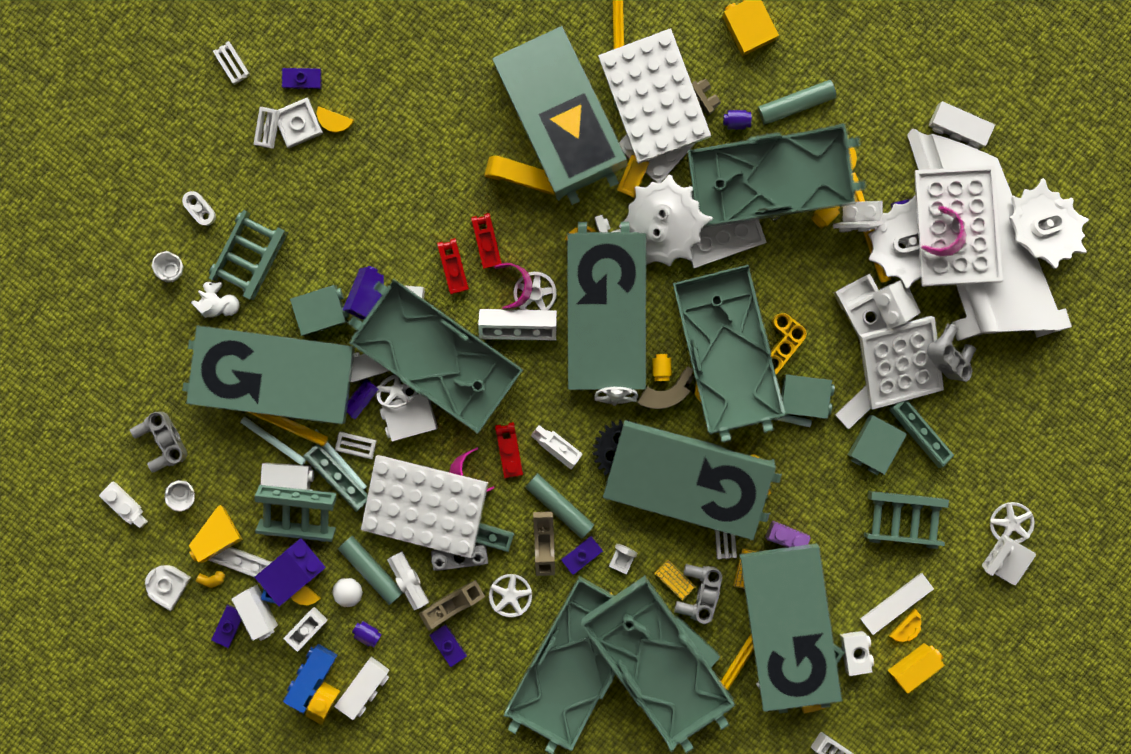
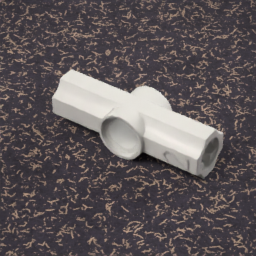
(408, 580)

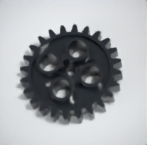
(607, 443)

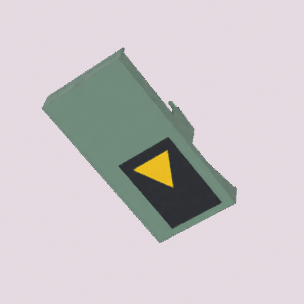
(560, 113)

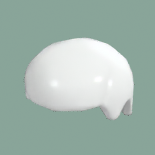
(167, 266)
(179, 495)
(347, 592)

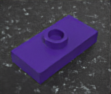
(301, 78)
(361, 398)
(581, 555)
(227, 626)
(448, 645)

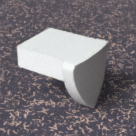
(622, 558)

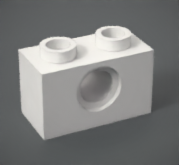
(305, 629)
(861, 664)

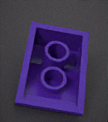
(290, 572)

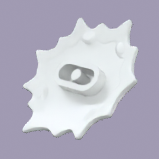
(1043, 210)
(679, 227)
(898, 227)

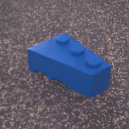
(310, 677)

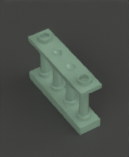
(267, 254)
(298, 498)
(917, 504)

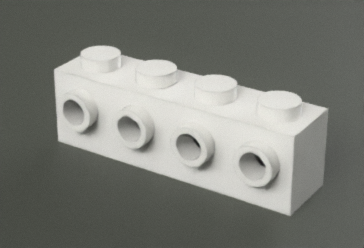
(517, 324)

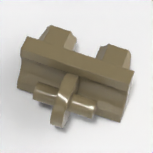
(709, 104)

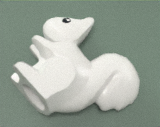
(212, 305)

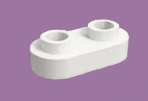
(199, 209)

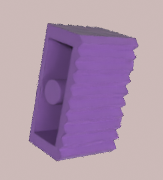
(786, 536)

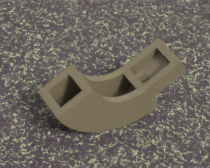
(670, 397)
(544, 543)
(451, 604)

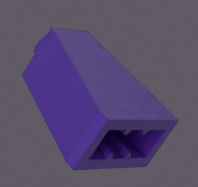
(362, 295)

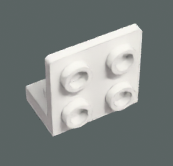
(861, 216)
(1008, 560)

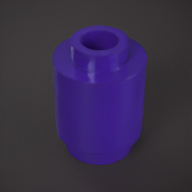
(737, 119)
(366, 634)

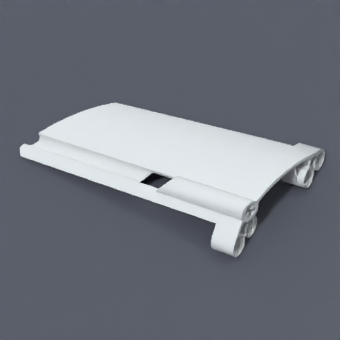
(1023, 296)

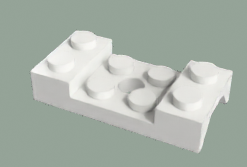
(857, 301)

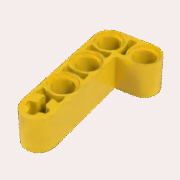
(518, 173)
(787, 338)

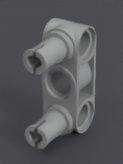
(948, 359)
(165, 437)
(443, 560)
(707, 593)

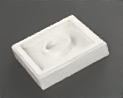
(298, 123)

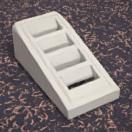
(823, 743)

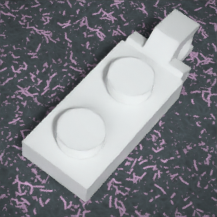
(557, 446)
(123, 504)

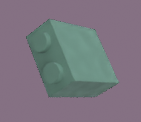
(319, 310)
(807, 396)
(876, 445)

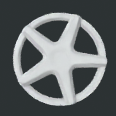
(537, 292)
(397, 391)
(616, 395)
(1012, 522)
(510, 595)

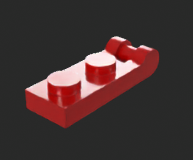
(486, 241)
(453, 267)
(509, 450)

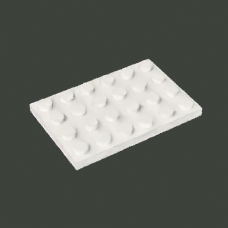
(654, 96)
(974, 198)
(424, 506)

